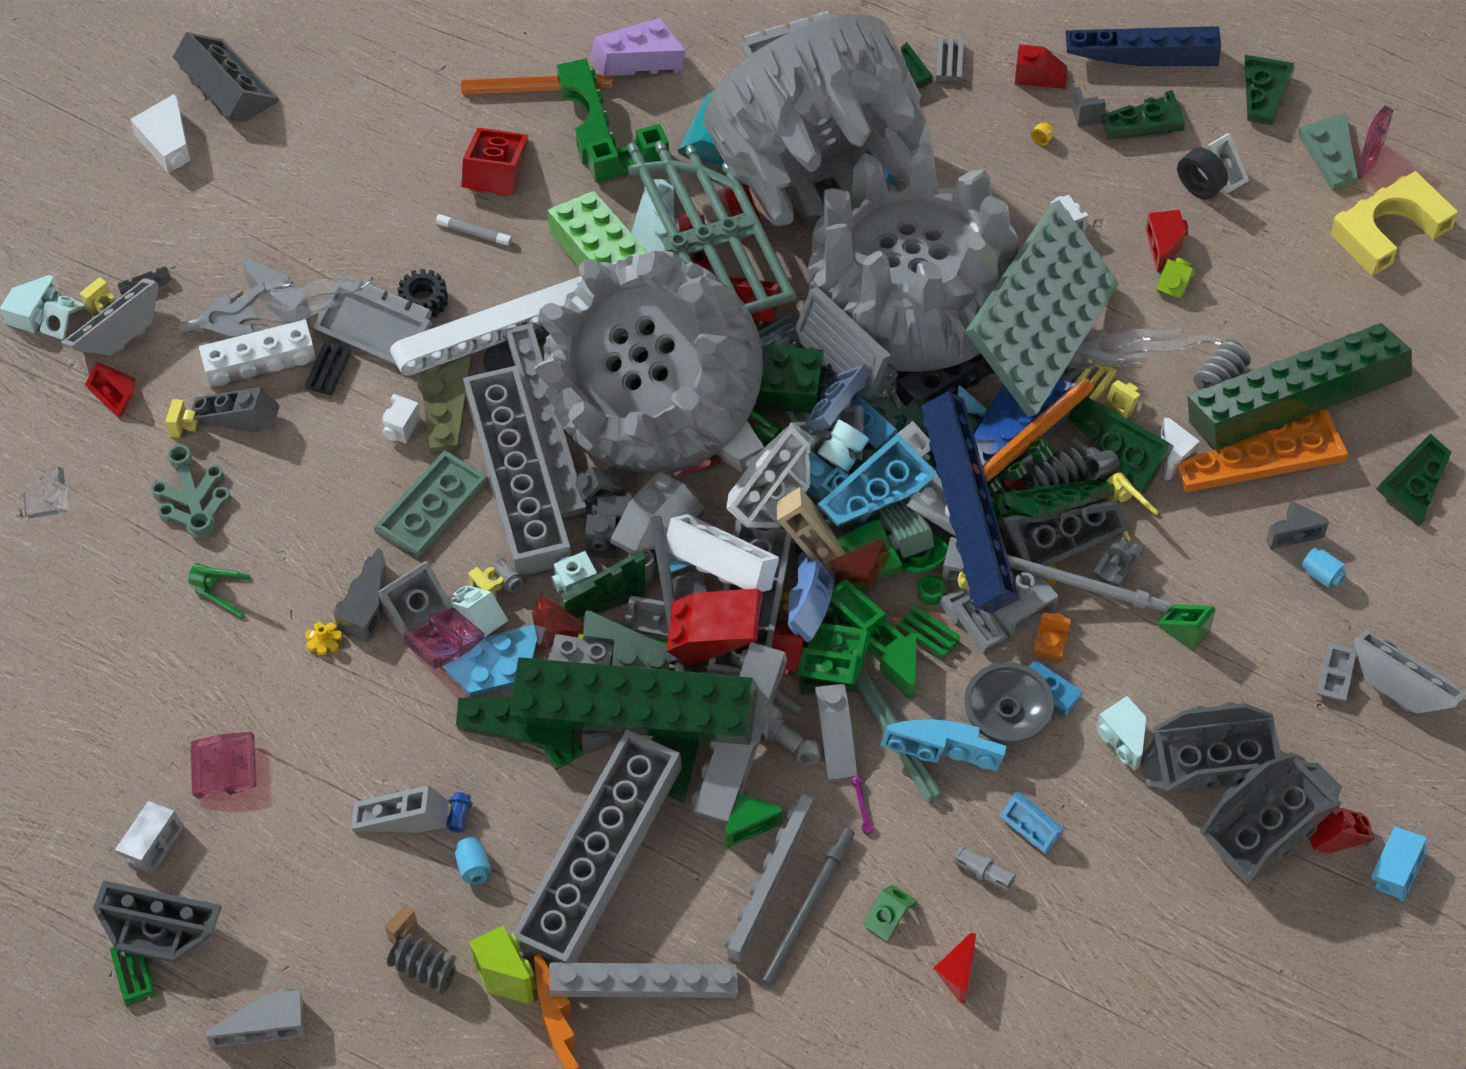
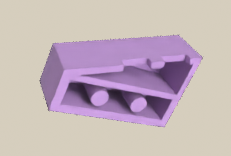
(638, 48)

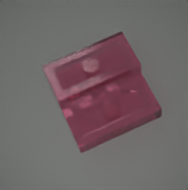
(1374, 141)
(444, 638)
(223, 764)

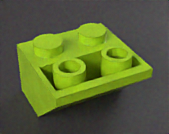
(502, 967)

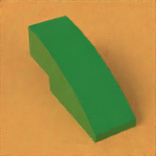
(860, 612)

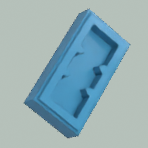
(875, 426)
(1064, 693)
(1032, 822)

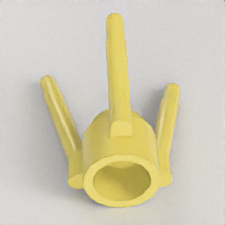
(1123, 491)

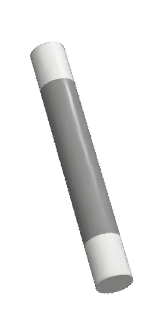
(474, 230)

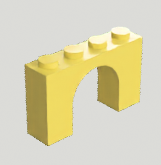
(1407, 197)

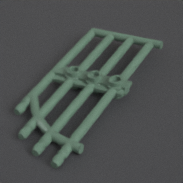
(714, 234)

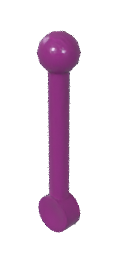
(867, 827)

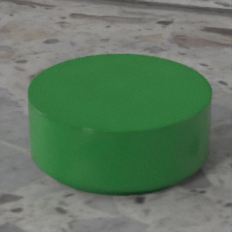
(931, 590)

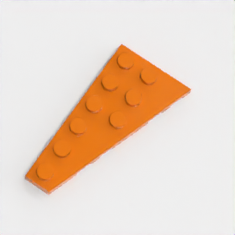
(1282, 450)

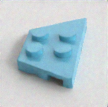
(493, 662)

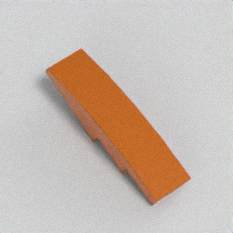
(554, 1013)

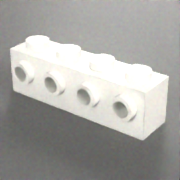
(257, 353)
(720, 553)

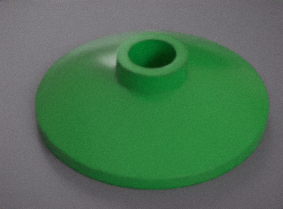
(927, 559)

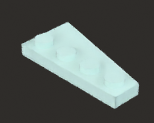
(648, 225)

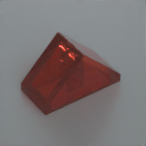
(863, 564)
(552, 620)

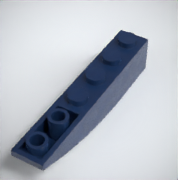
(1148, 45)

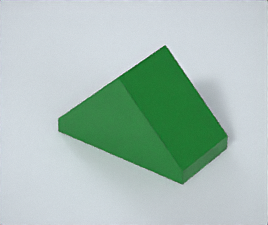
(1188, 623)
(900, 665)
(750, 819)

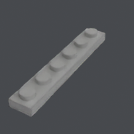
(764, 888)
(643, 980)

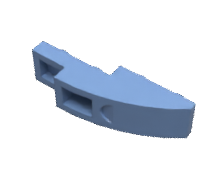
(810, 597)

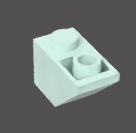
(26, 302)
(479, 608)
(1124, 729)

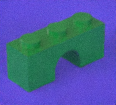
(611, 162)

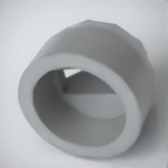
(808, 752)

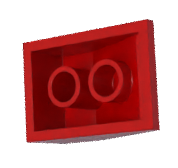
(493, 161)
(712, 624)

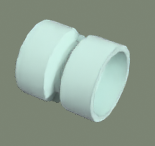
(843, 446)

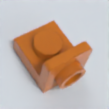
(1052, 636)

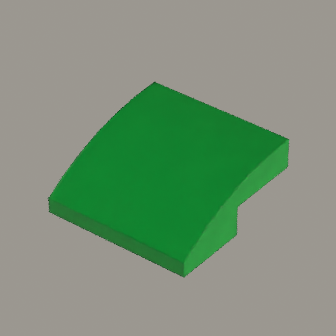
(866, 535)
(834, 654)

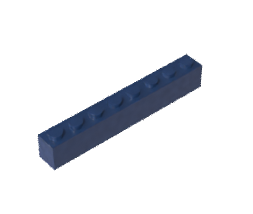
(969, 503)

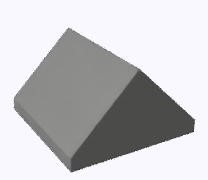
(413, 598)

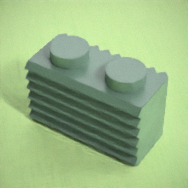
(905, 529)

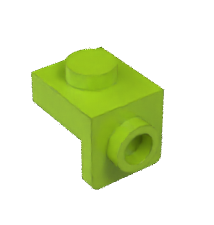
(1175, 278)

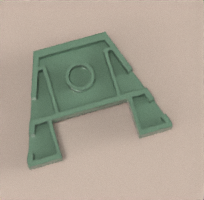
(629, 647)

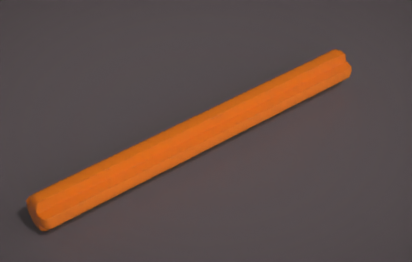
(522, 84)
(1037, 428)

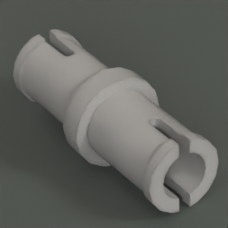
(985, 868)

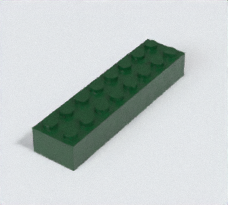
(789, 379)
(1299, 385)
(635, 700)

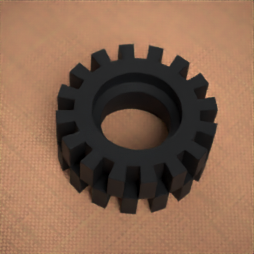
(426, 282)

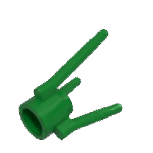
(765, 428)
(205, 577)

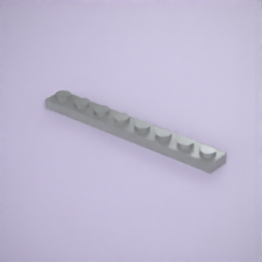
(550, 433)

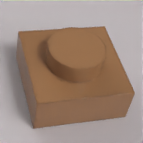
(401, 924)

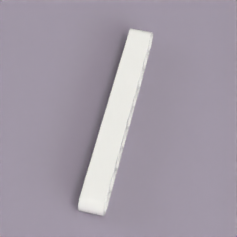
(475, 331)

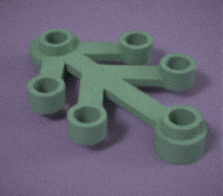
(192, 497)

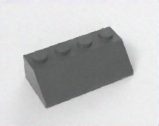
(223, 76)

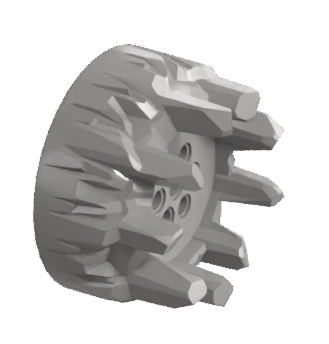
(813, 109)
(913, 258)
(710, 371)

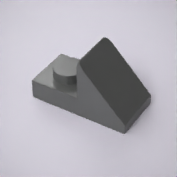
(1301, 527)

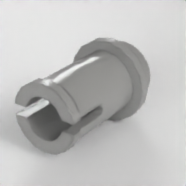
(512, 579)

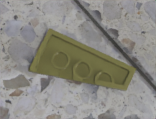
(445, 402)

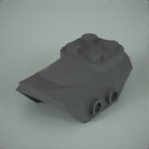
(1210, 747)
(1270, 814)

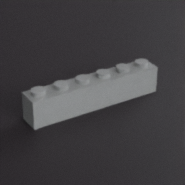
(731, 763)

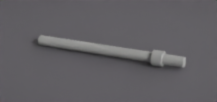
(1138, 598)

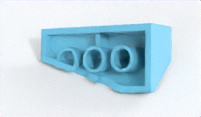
(883, 479)

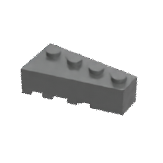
(1063, 533)

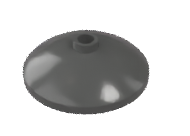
(1009, 688)

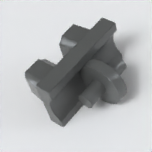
(1118, 561)

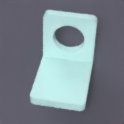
(61, 309)

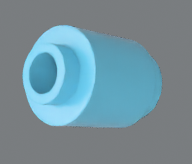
(1324, 568)
(472, 861)

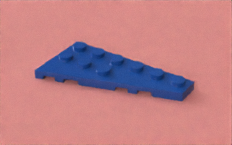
(1007, 419)

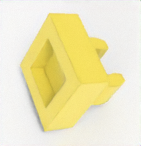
(96, 296)
(1122, 398)
(180, 419)
(482, 580)

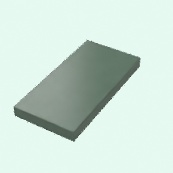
(431, 504)

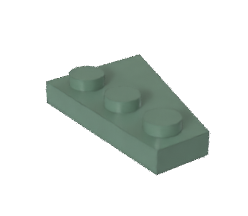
(1331, 150)

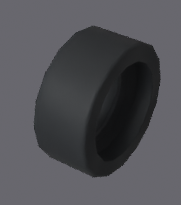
(1194, 180)

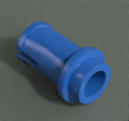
(458, 811)

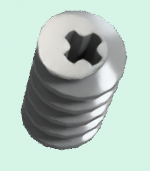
(1223, 365)

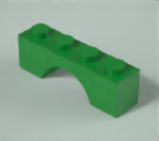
(578, 85)

